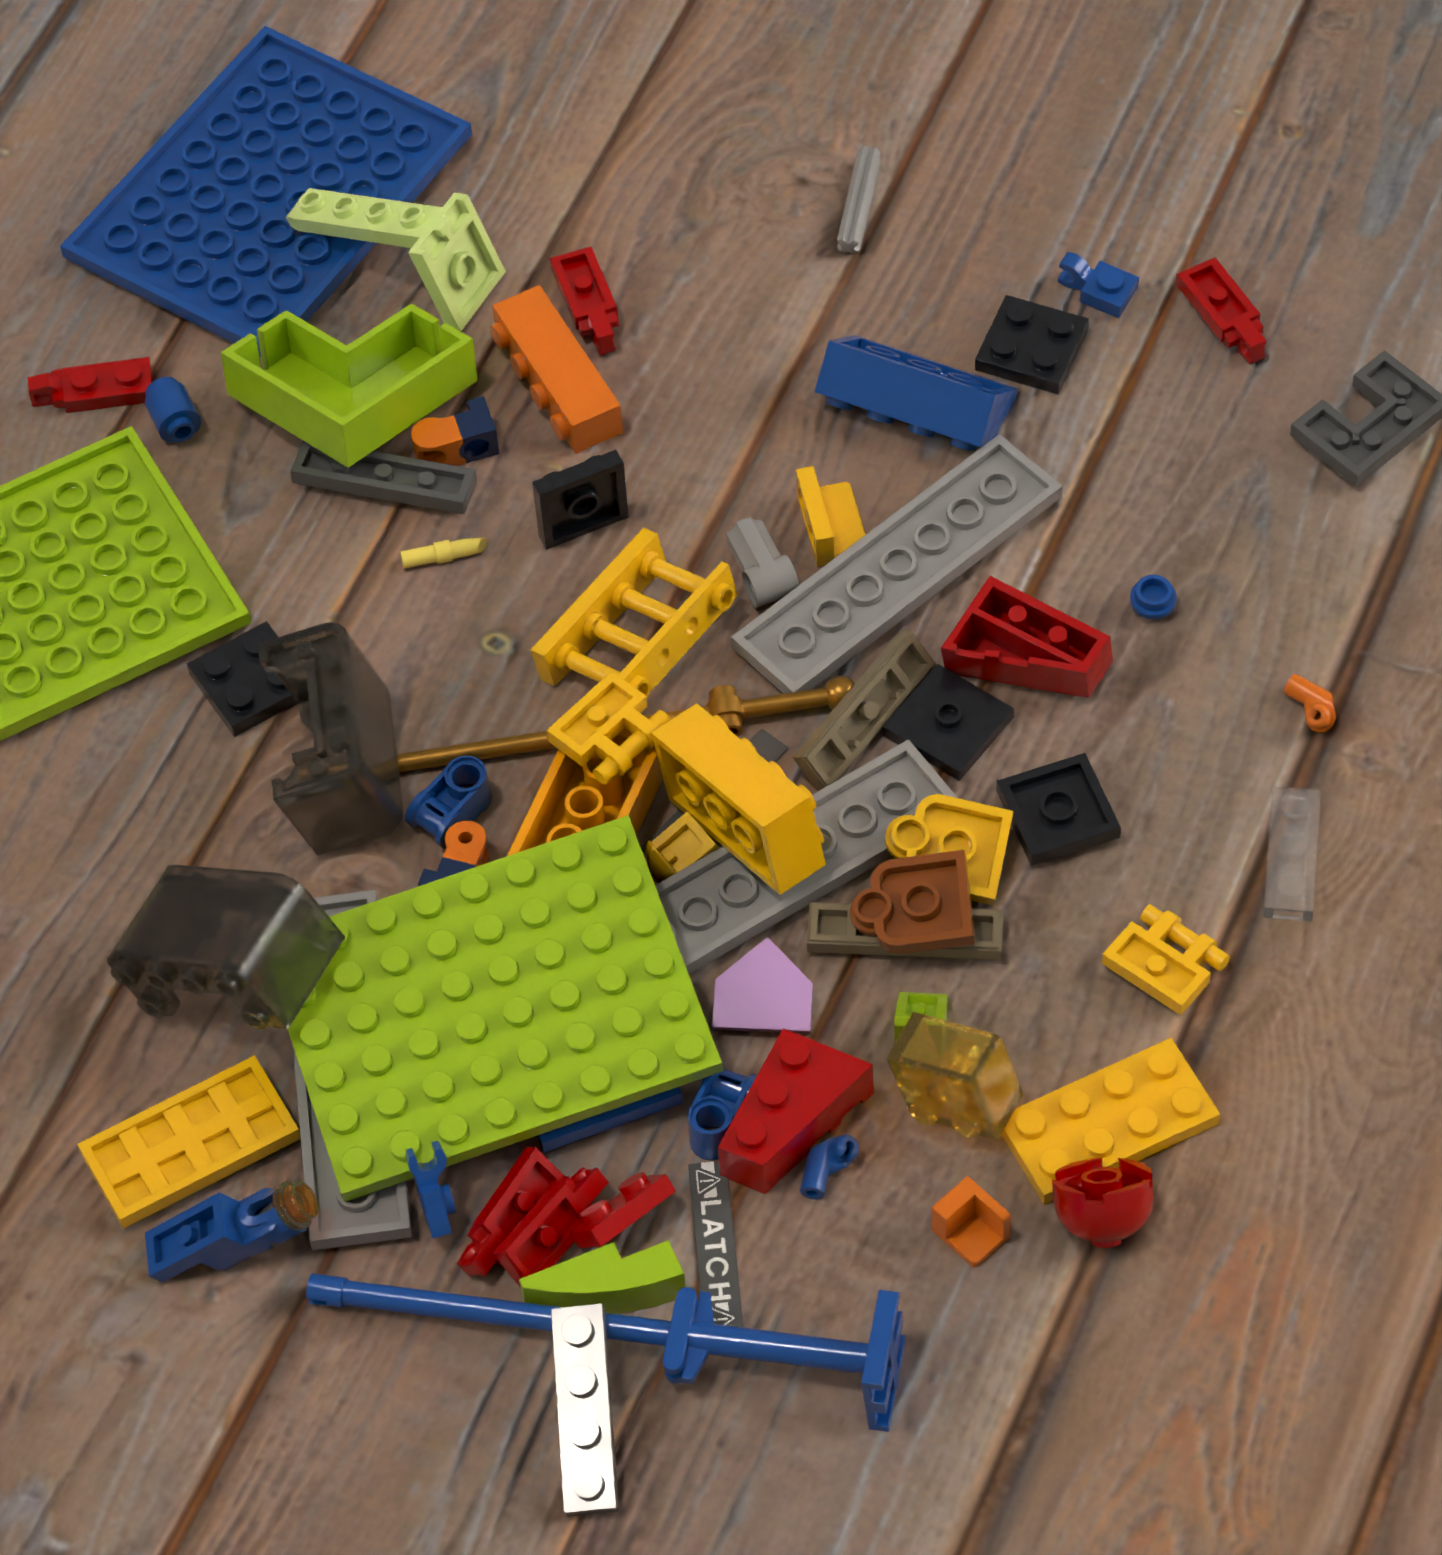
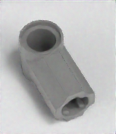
(764, 571)

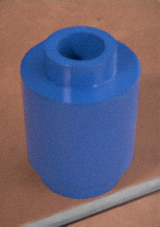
(172, 410)

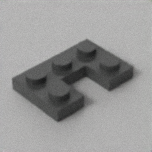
(1404, 413)

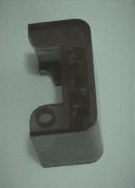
(350, 779)
(230, 936)

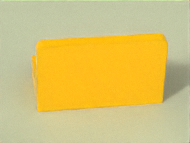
(828, 515)

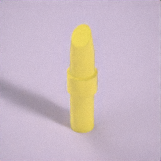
(442, 552)

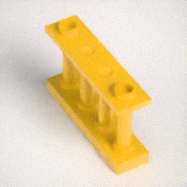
(620, 589)

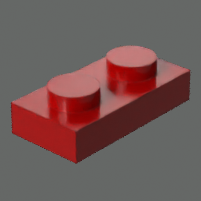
(608, 1219)

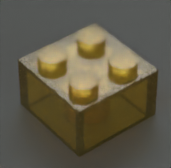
(955, 1076)

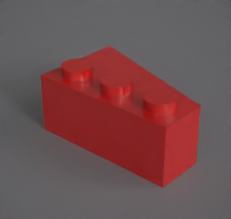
(1026, 644)
(789, 1107)

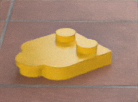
(953, 825)

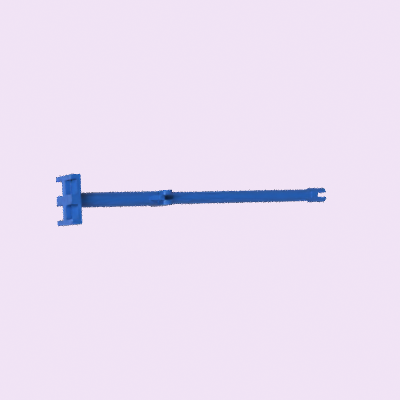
(686, 1338)

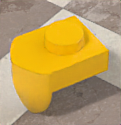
(678, 847)

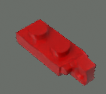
(587, 296)
(1224, 308)
(93, 385)
(510, 1203)
(544, 1232)

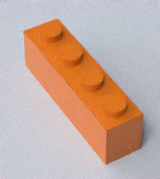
(556, 369)

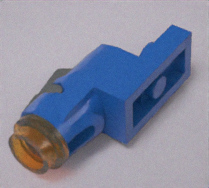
(228, 1231)

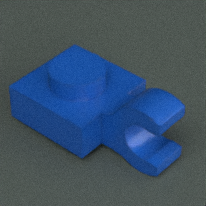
(1101, 288)
(434, 1199)

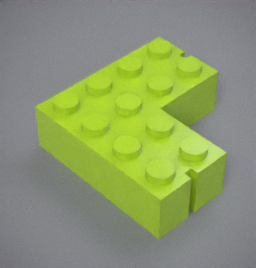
(355, 393)

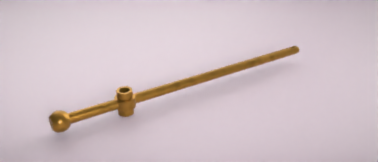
(722, 703)

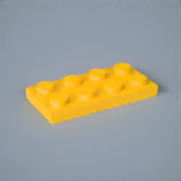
(1111, 1115)
(189, 1141)

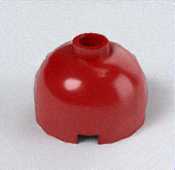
(1103, 1201)

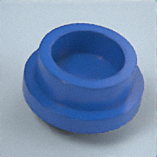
(1153, 597)

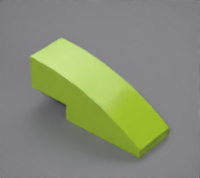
(606, 1278)

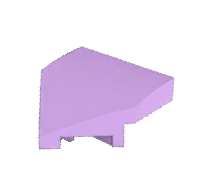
(763, 994)

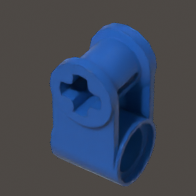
(446, 802)
(715, 1106)

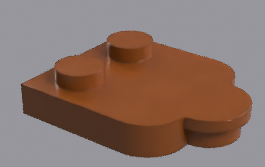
(917, 904)

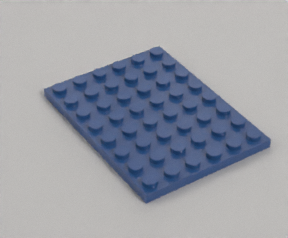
(210, 200)

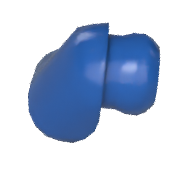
(826, 1160)

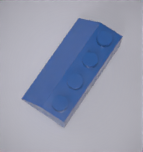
(914, 391)

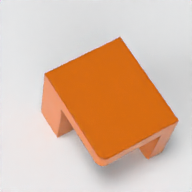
(971, 1222)

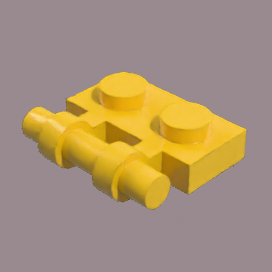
(601, 716)
(1159, 968)

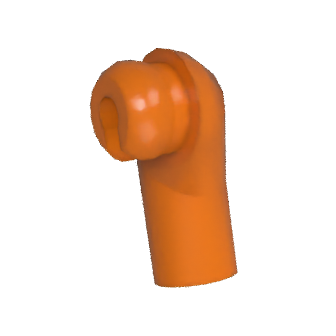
(1317, 702)

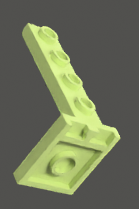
(445, 242)

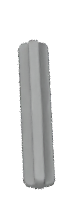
(858, 200)

